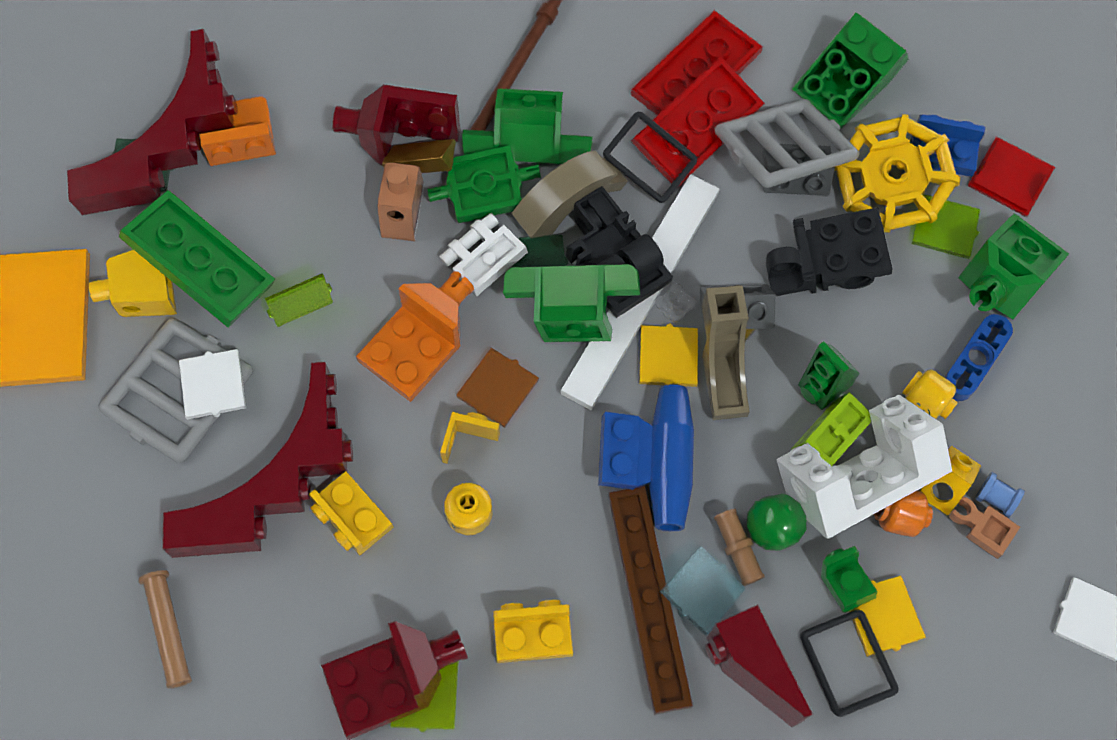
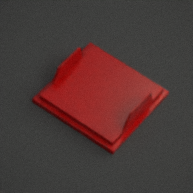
(1011, 176)

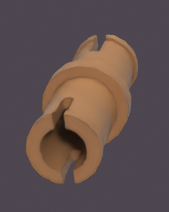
(739, 547)

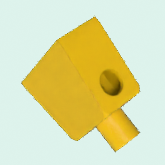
(134, 287)

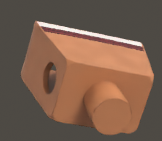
(401, 192)

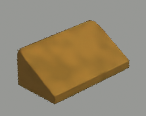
(429, 156)

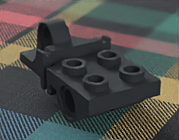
(614, 242)
(835, 251)

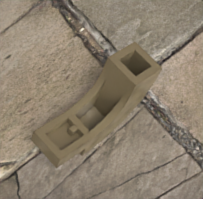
(556, 193)

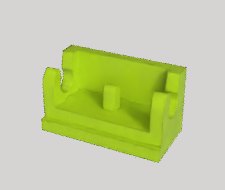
(837, 428)

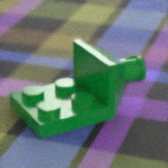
(1011, 267)

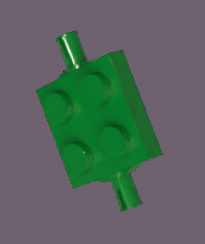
(484, 184)

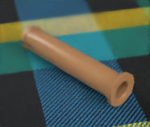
(166, 628)

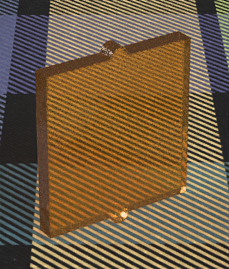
(497, 387)

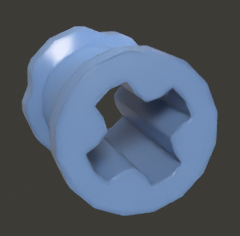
(1000, 495)

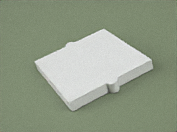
(212, 384)
(1089, 618)

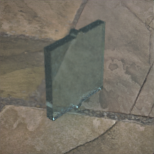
(703, 590)

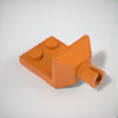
(418, 335)

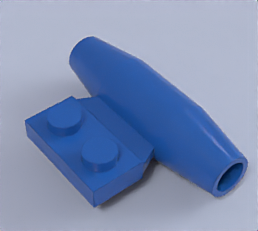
(653, 454)

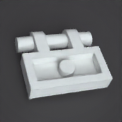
(490, 258)

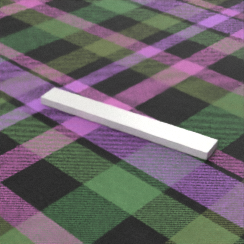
(672, 238)

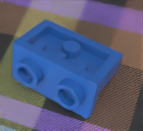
(963, 142)

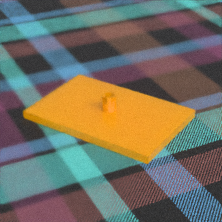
(43, 317)

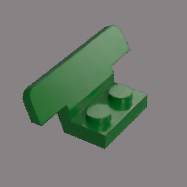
(531, 126)
(572, 298)

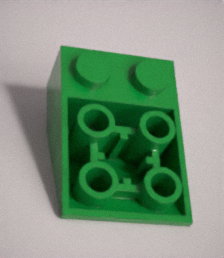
(851, 70)

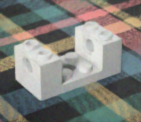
(906, 458)

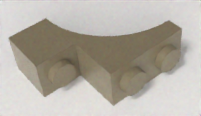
(723, 353)

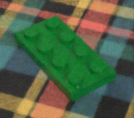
(197, 258)

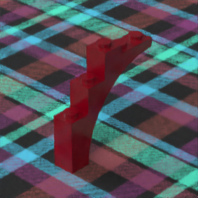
(172, 142)
(235, 519)

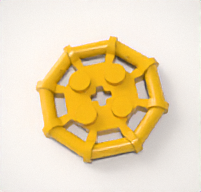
(911, 185)

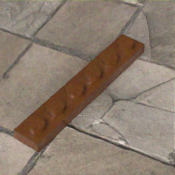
(650, 608)

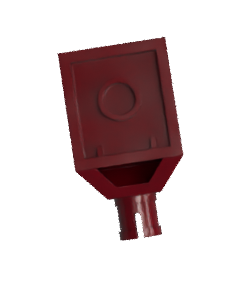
(402, 112)
(389, 678)

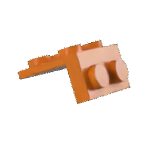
(247, 140)

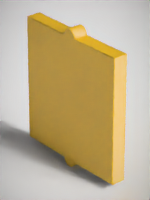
(668, 355)
(890, 617)

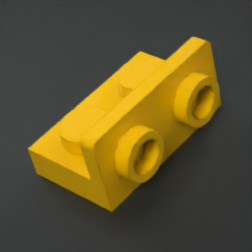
(351, 513)
(532, 632)

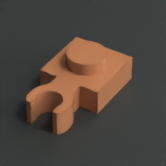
(988, 528)

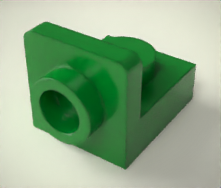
(847, 579)

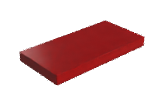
(691, 57)
(692, 118)

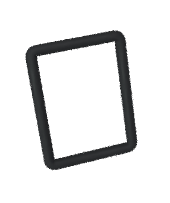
(693, 159)
(820, 674)

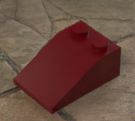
(755, 662)

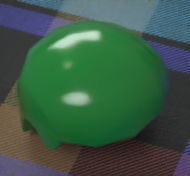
(776, 522)

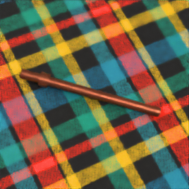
(545, 16)

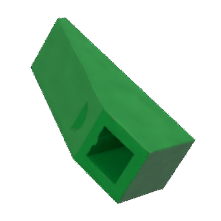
(826, 376)

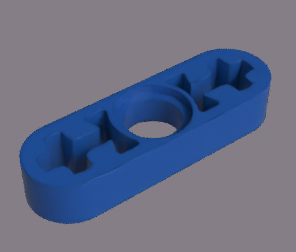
(991, 352)

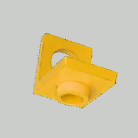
(471, 424)
(960, 480)

